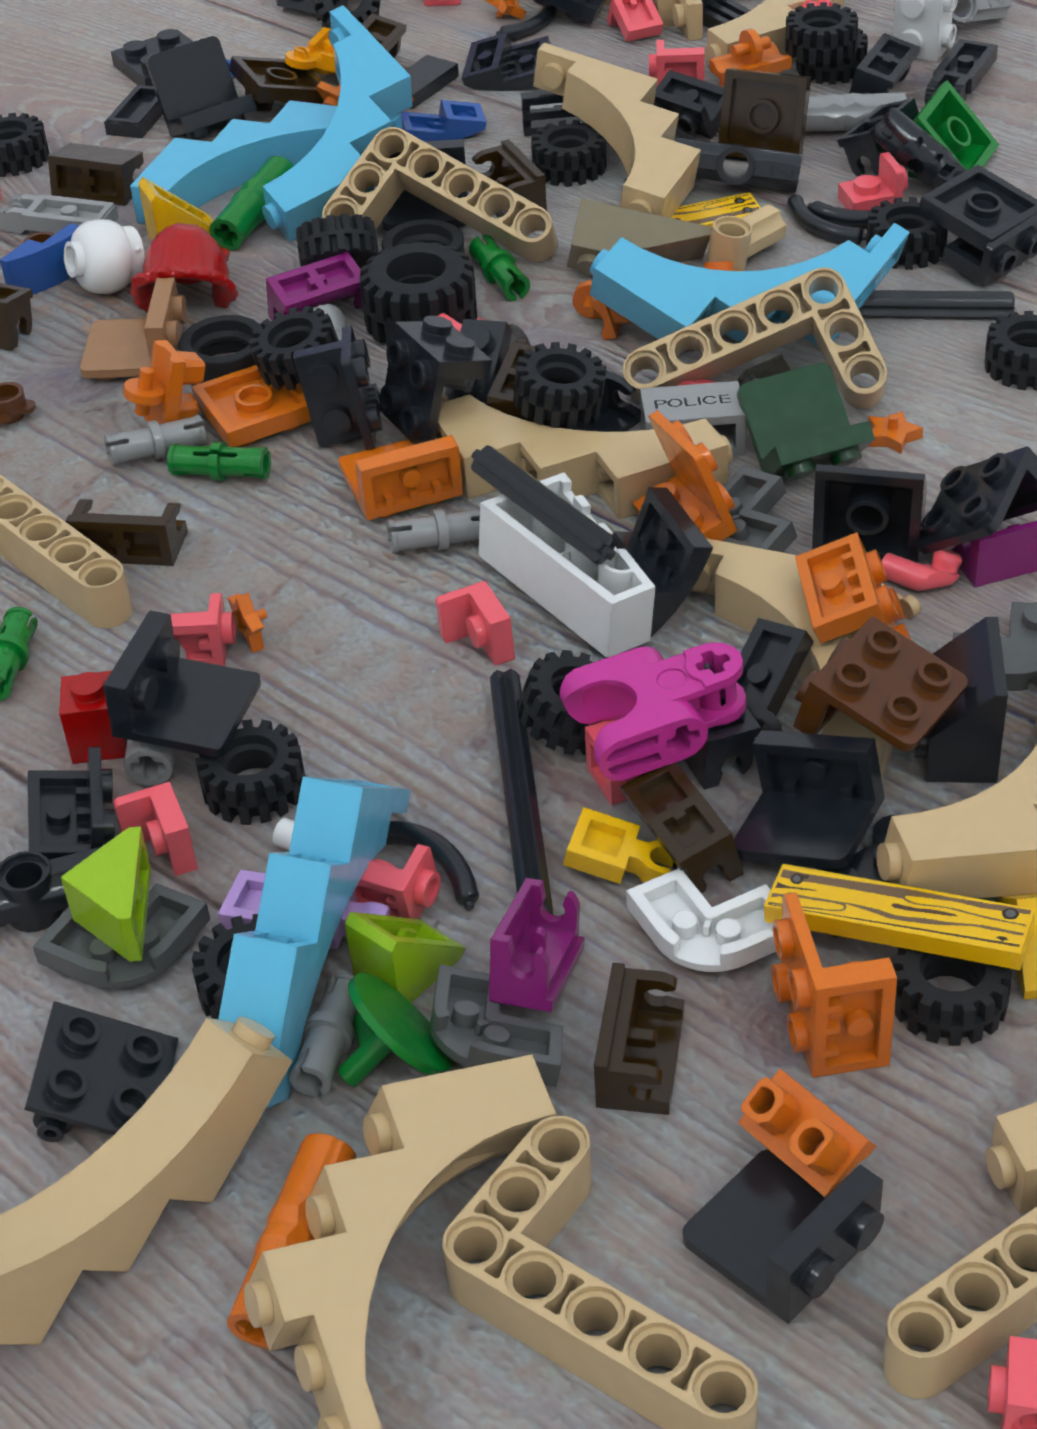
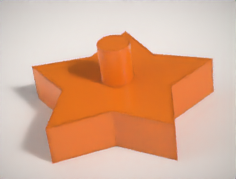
(508, 7)
(894, 431)
(248, 620)

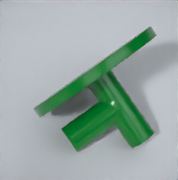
(386, 1025)

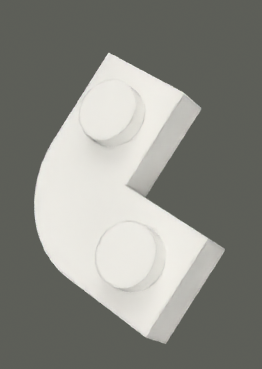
(694, 931)

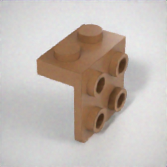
(126, 345)

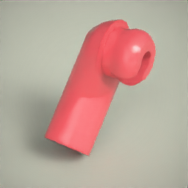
(923, 576)

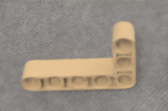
(441, 191)
(765, 336)
(62, 559)
(550, 1180)
(956, 1335)

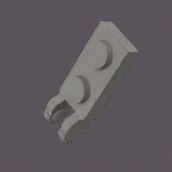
(52, 213)

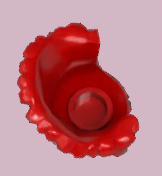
(190, 257)

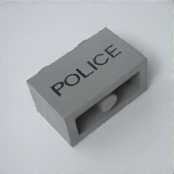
(699, 401)

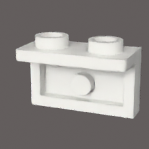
(926, 25)

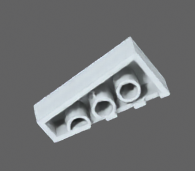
(601, 603)

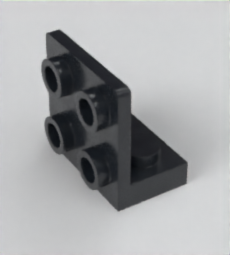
(175, 699)

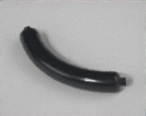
(530, 25)
(839, 215)
(821, 227)
(444, 853)

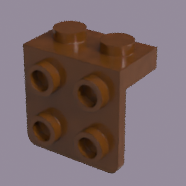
(882, 685)

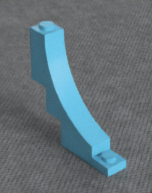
(370, 94)
(207, 169)
(672, 295)
(301, 904)

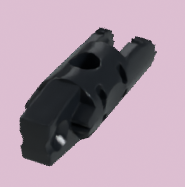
(916, 149)

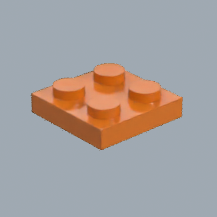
(247, 408)

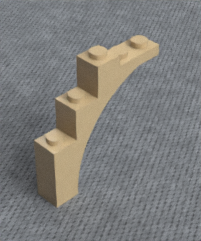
(418, 1141)

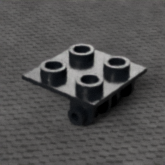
(94, 1072)

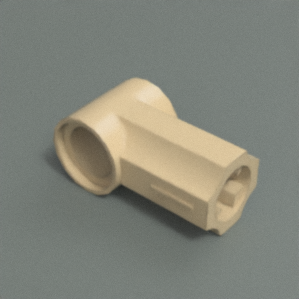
(742, 237)

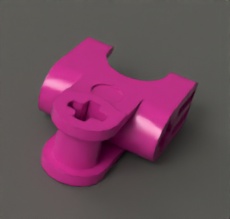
(658, 702)

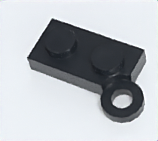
(770, 668)

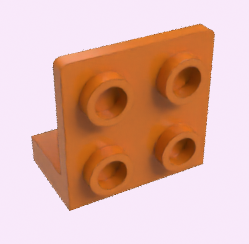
(403, 476)
(693, 483)
(846, 589)
(837, 1012)

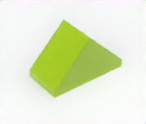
(112, 893)
(399, 951)

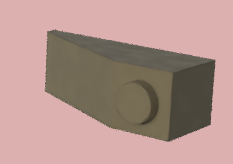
(603, 224)

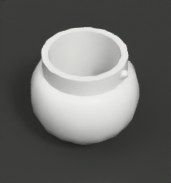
(104, 256)

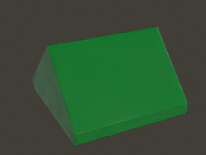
(956, 128)

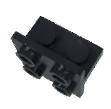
(340, 391)

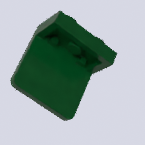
(801, 422)

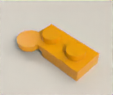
(316, 56)

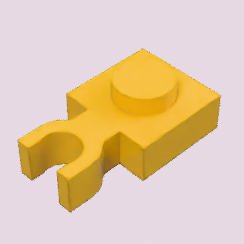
(610, 847)

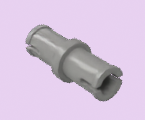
(154, 439)
(436, 530)
(326, 1037)

